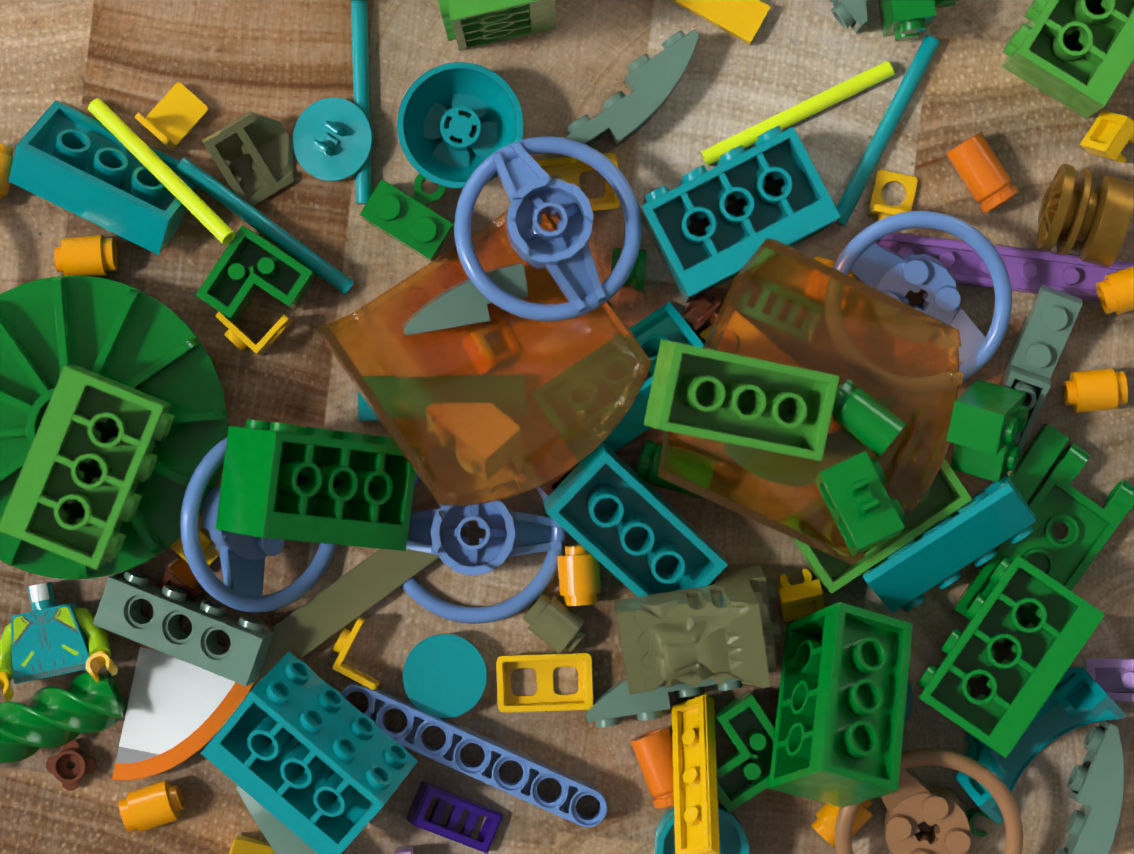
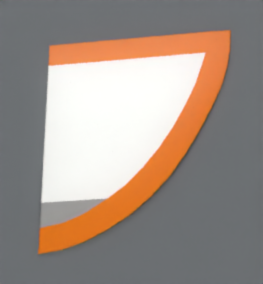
(171, 713)

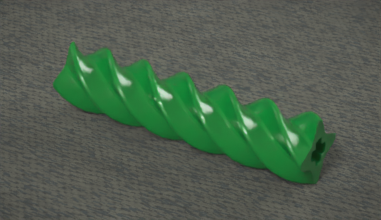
(59, 716)

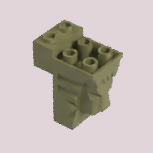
(701, 633)

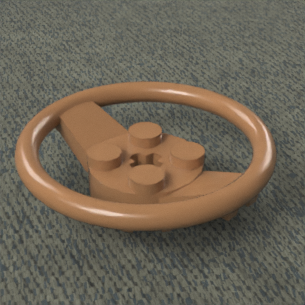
(936, 805)

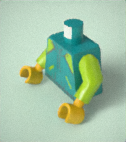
(51, 642)

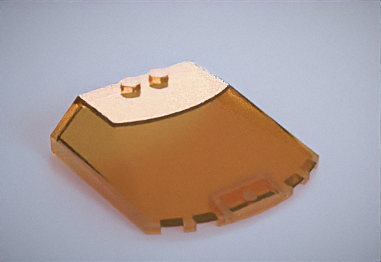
(826, 322)
(494, 400)

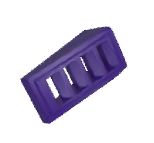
(422, 800)

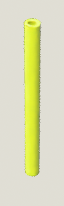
(801, 111)
(162, 171)

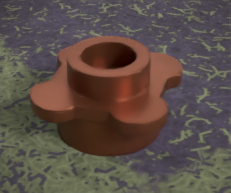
(701, 311)
(59, 765)

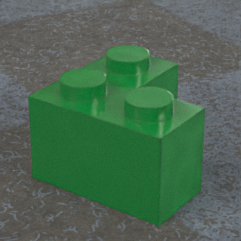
(252, 265)
(986, 430)
(748, 767)

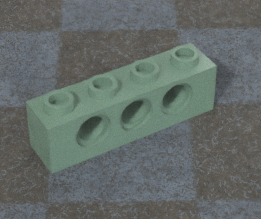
(122, 614)

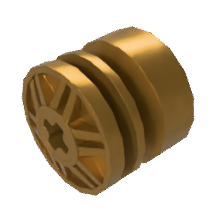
(1093, 218)

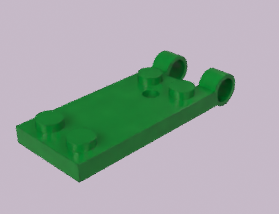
(1062, 558)

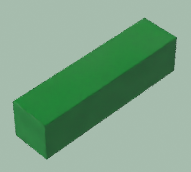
(1037, 460)

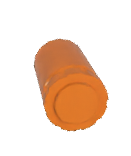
(982, 173)
(656, 763)

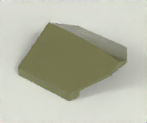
(253, 156)

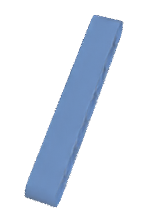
(495, 755)

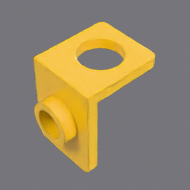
(174, 115)
(878, 207)
(242, 340)
(343, 647)

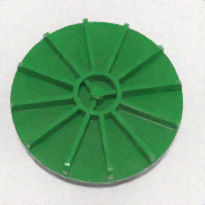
(131, 342)

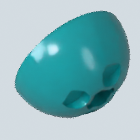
(448, 104)

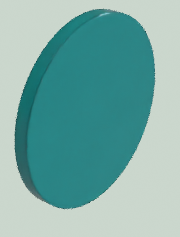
(333, 139)
(444, 675)

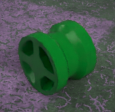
(637, 276)

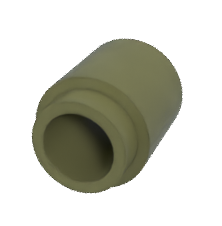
(555, 623)

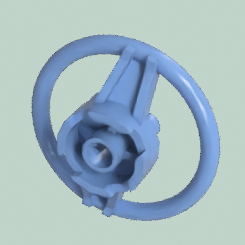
(561, 252)
(898, 275)
(506, 535)
(240, 554)

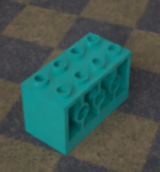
(730, 241)
(309, 756)

